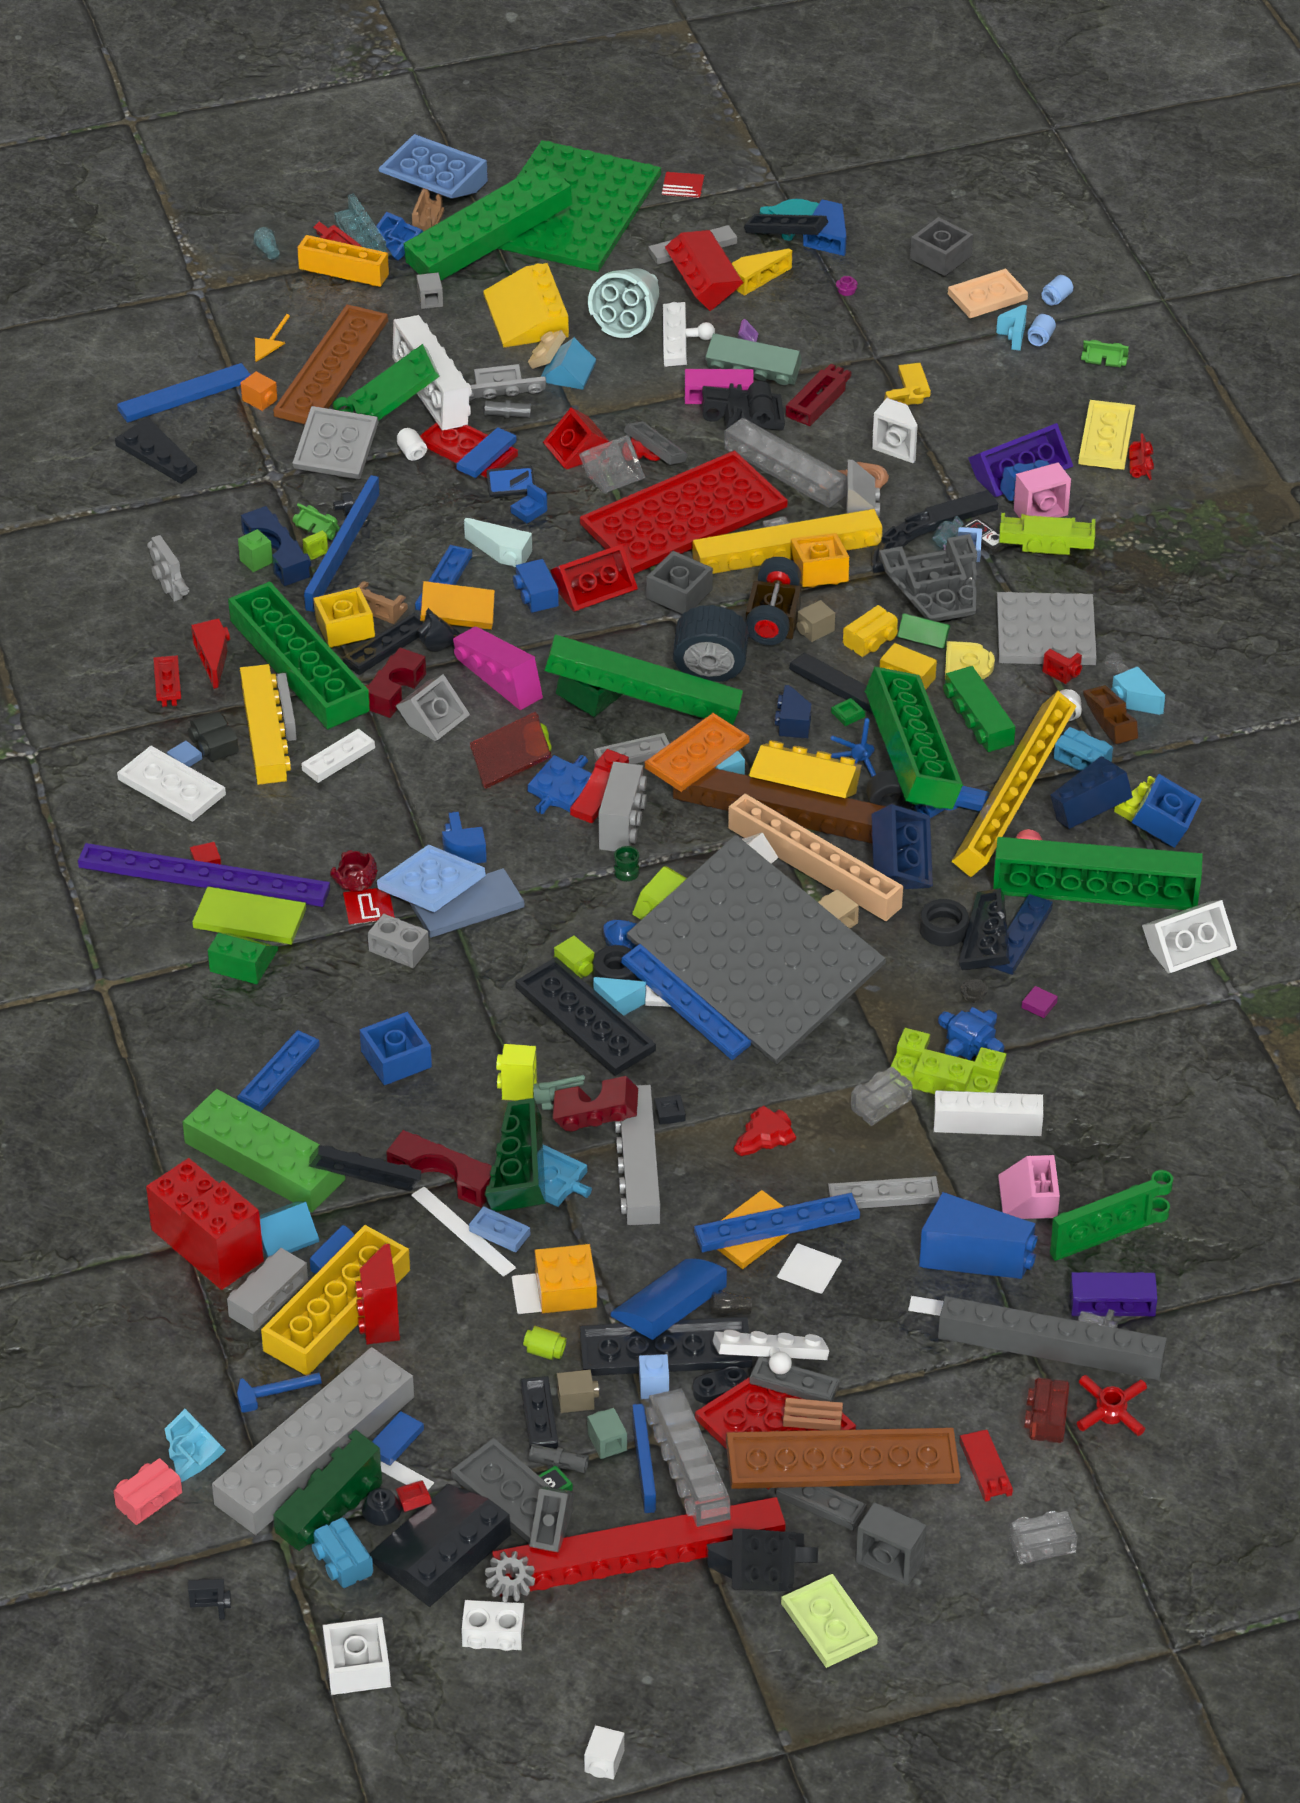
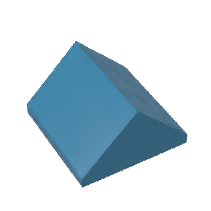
(570, 366)
(287, 1228)

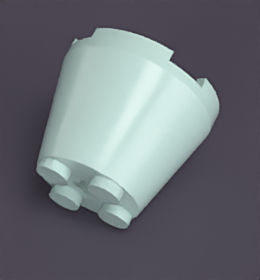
(624, 301)

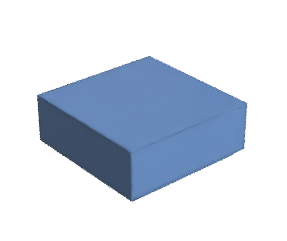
(185, 754)

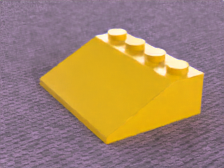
(526, 306)

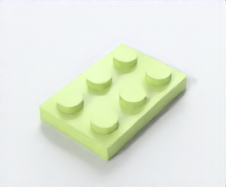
(829, 1620)

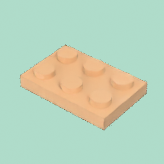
(987, 293)

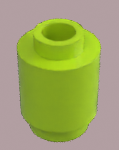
(545, 1343)

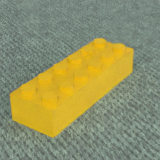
(327, 1305)

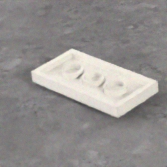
(171, 783)

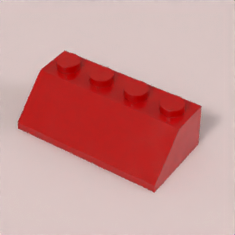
(704, 266)

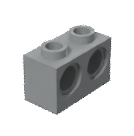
(398, 940)

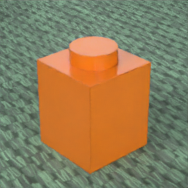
(259, 391)

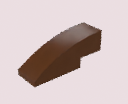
(1111, 714)

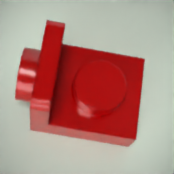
(1061, 666)

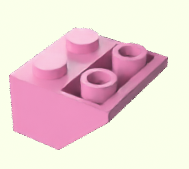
(1030, 1188)

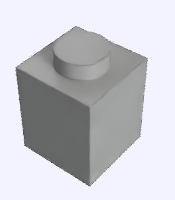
(429, 290)

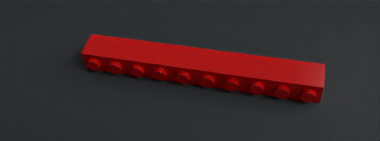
(640, 1545)

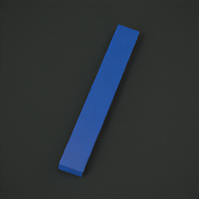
(342, 542)

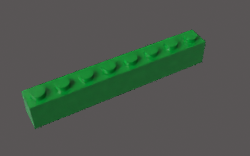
(642, 679)

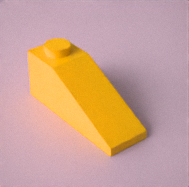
(762, 268)

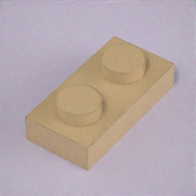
(546, 349)

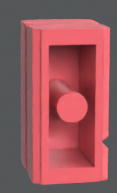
(147, 1491)

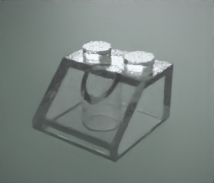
(612, 464)

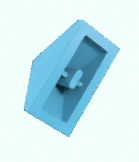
(621, 994)

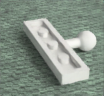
(676, 334)
(777, 1347)

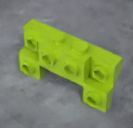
(1047, 534)
(937, 1071)

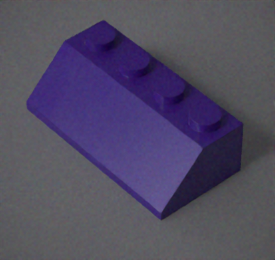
(1042, 444)

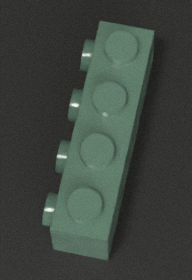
(766, 360)

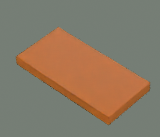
(697, 752)

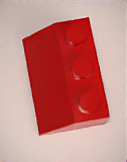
(594, 578)
(379, 1299)

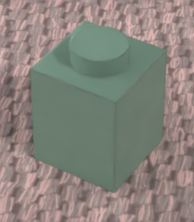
(607, 1433)

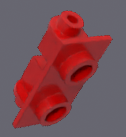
(1140, 458)

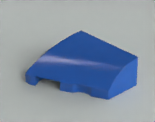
(395, 233)

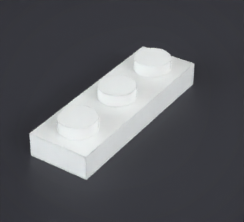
(338, 755)

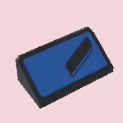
(509, 480)

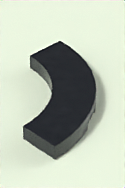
(902, 534)

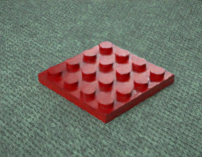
(750, 1410)

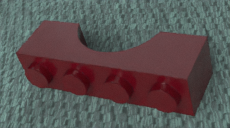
(421, 1154)

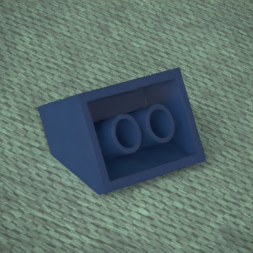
(902, 846)

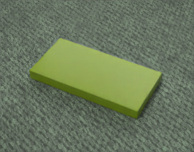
(249, 915)

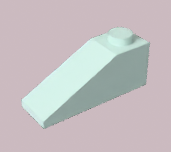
(500, 542)

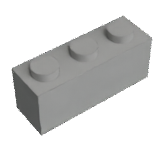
(267, 1289)

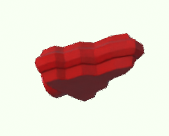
(765, 1131)

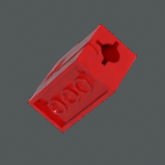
(206, 1223)

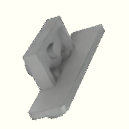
(504, 381)

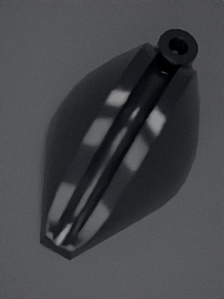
(436, 633)

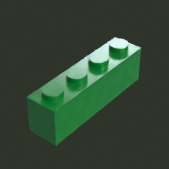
(979, 709)

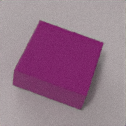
(1039, 1002)

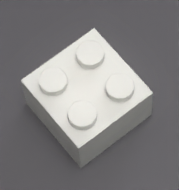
(356, 1656)

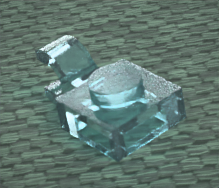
(947, 530)

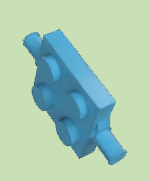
(562, 1176)

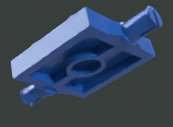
(559, 783)

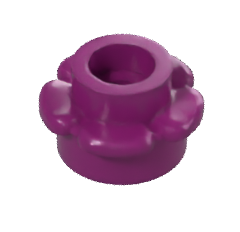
(846, 285)

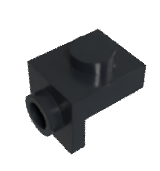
(209, 1594)

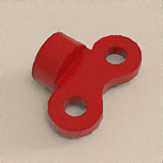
(643, 451)

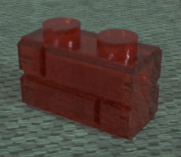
(1048, 1410)

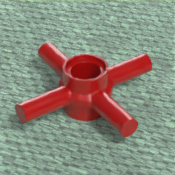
(1111, 1405)

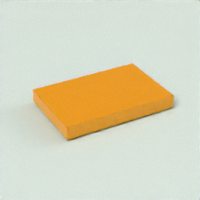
(458, 604)
(748, 1252)

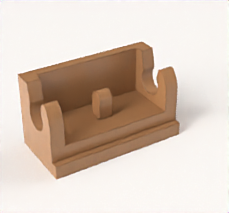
(426, 211)
(383, 607)

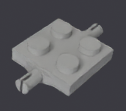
(167, 569)

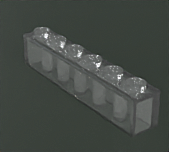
(786, 462)
(688, 1458)

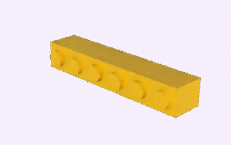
(264, 724)

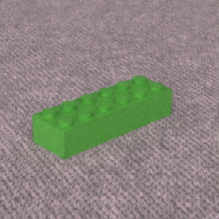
(259, 1149)

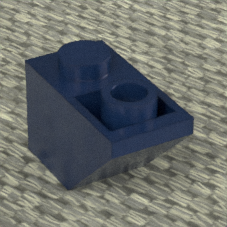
(795, 714)

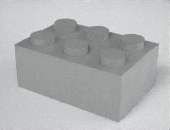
(622, 806)

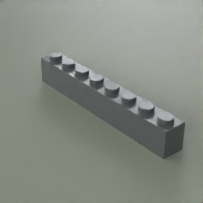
(1052, 1338)

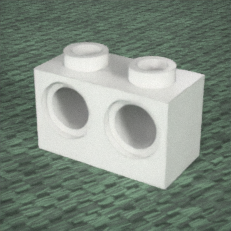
(493, 1621)

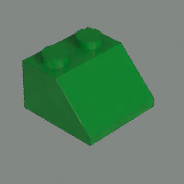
(240, 957)

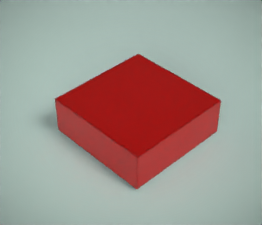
(206, 853)
(413, 1495)

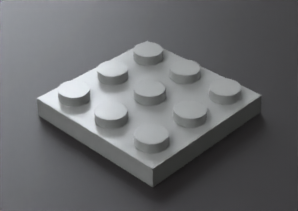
(335, 442)

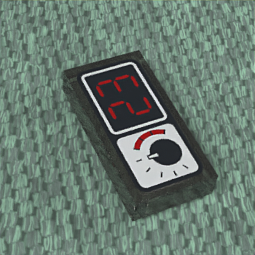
(990, 535)

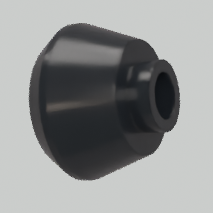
(381, 1507)

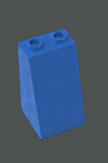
(976, 1240)

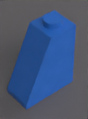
(833, 235)

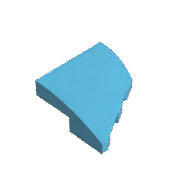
(191, 1445)

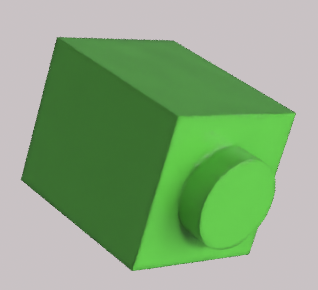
(255, 550)

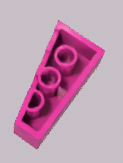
(500, 665)

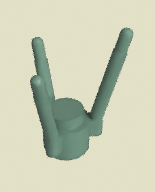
(545, 1091)

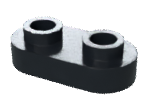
(719, 1382)

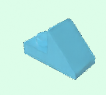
(1013, 324)

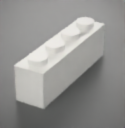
(988, 1113)

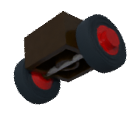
(774, 601)

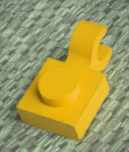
(905, 396)

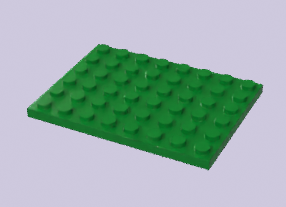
(604, 202)

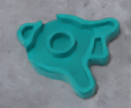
(791, 207)

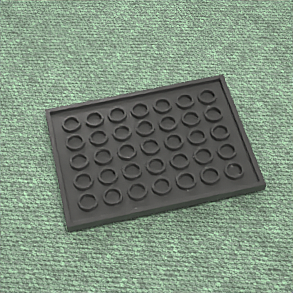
(757, 948)

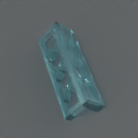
(359, 226)

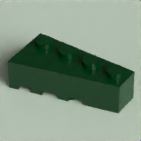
(519, 1163)
(330, 1492)

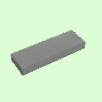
(286, 707)
(638, 749)

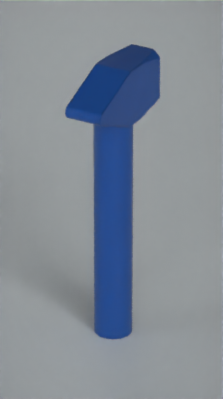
(248, 1395)

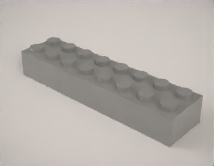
(285, 1460)

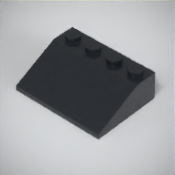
(442, 1542)

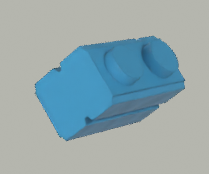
(1080, 749)
(342, 1552)

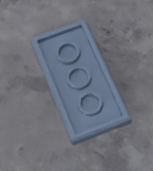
(484, 900)

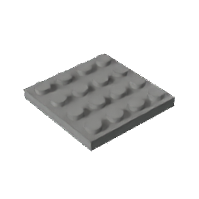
(1045, 621)

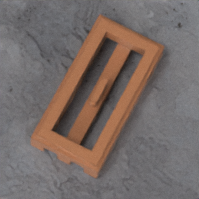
(813, 1411)

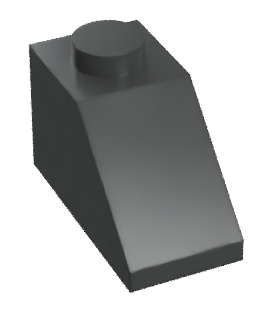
(551, 1518)

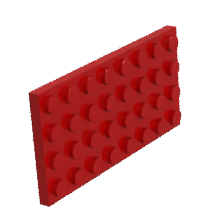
(684, 508)

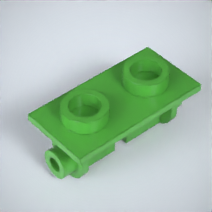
(1115, 353)
(310, 516)

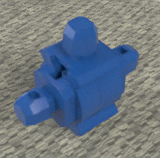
(970, 1032)

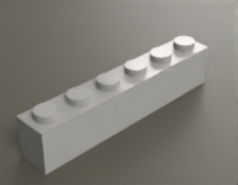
(639, 1163)

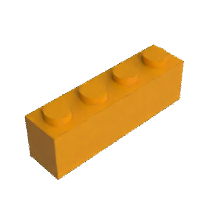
(343, 260)

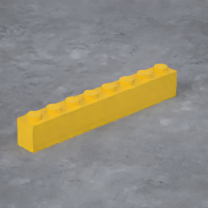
(755, 546)

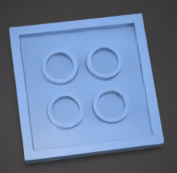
(431, 878)

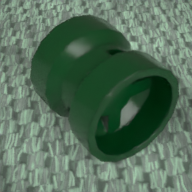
(626, 863)

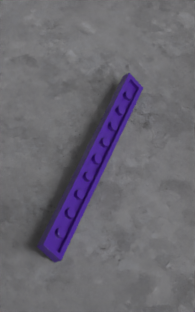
(203, 874)

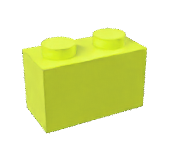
(518, 1072)

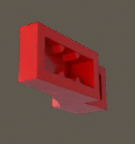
(590, 799)

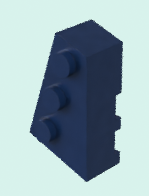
(1091, 793)

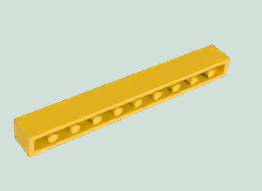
(1014, 784)

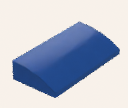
(671, 1297)

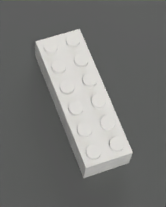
(447, 395)

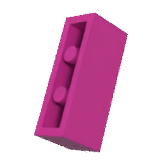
(697, 378)

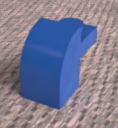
(464, 843)

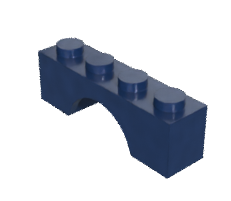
(289, 561)

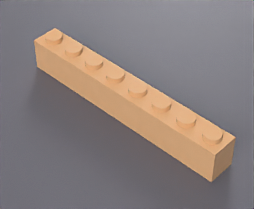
(817, 857)

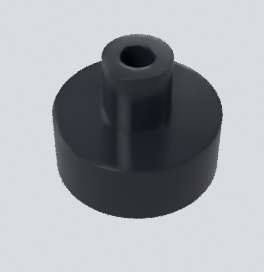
(345, 503)

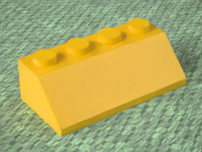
(806, 770)

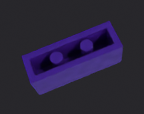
(1124, 1292)

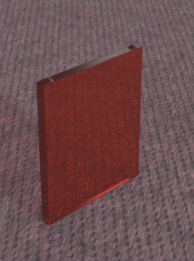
(510, 750)

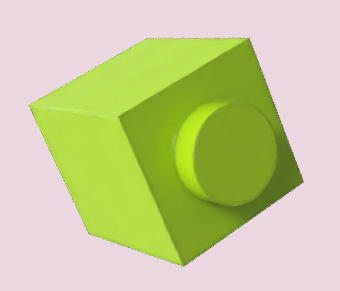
(575, 956)

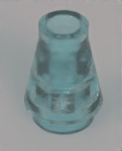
(266, 241)

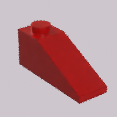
(211, 645)

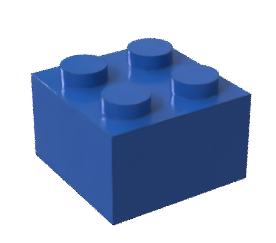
(1166, 810)
(395, 1048)

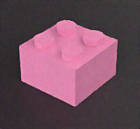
(1042, 492)

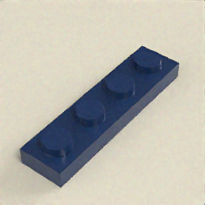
(1024, 930)

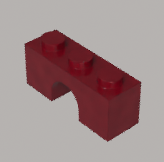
(402, 669)
(615, 1103)

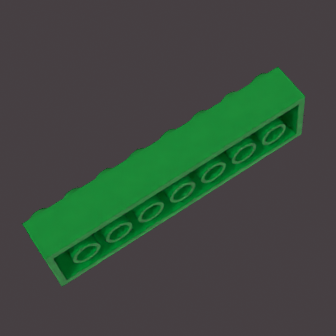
(489, 222)
(296, 649)
(913, 738)
(1098, 873)

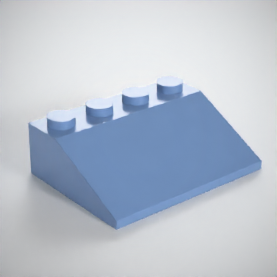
(437, 167)

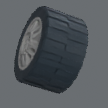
(711, 643)

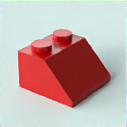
(573, 436)

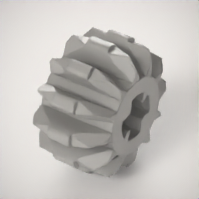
(502, 1584)

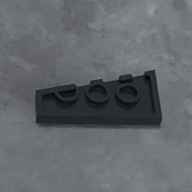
(157, 450)
(987, 932)

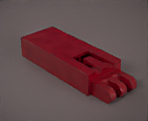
(808, 405)

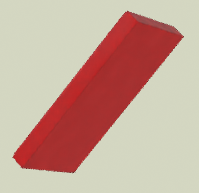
(459, 441)

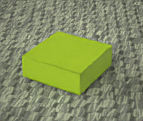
(315, 545)

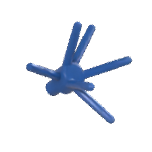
(859, 751)

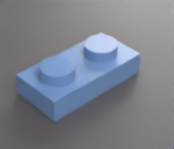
(499, 1229)

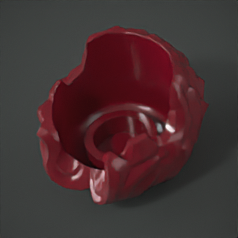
(355, 871)

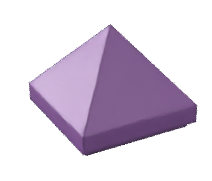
(747, 332)

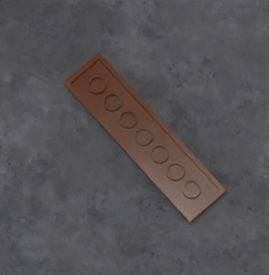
(331, 363)
(842, 1458)

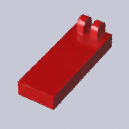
(167, 679)
(985, 1464)

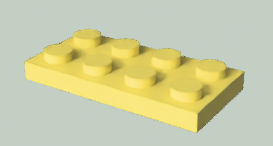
(1107, 434)

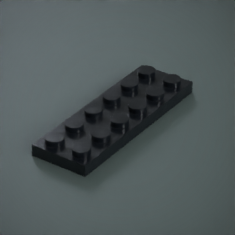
(585, 1016)
(688, 1344)

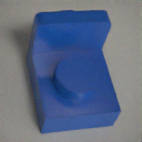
(531, 505)

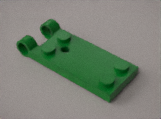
(392, 386)
(1111, 1216)

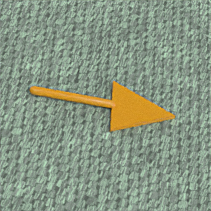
(266, 346)

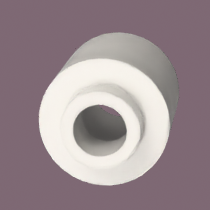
(411, 444)

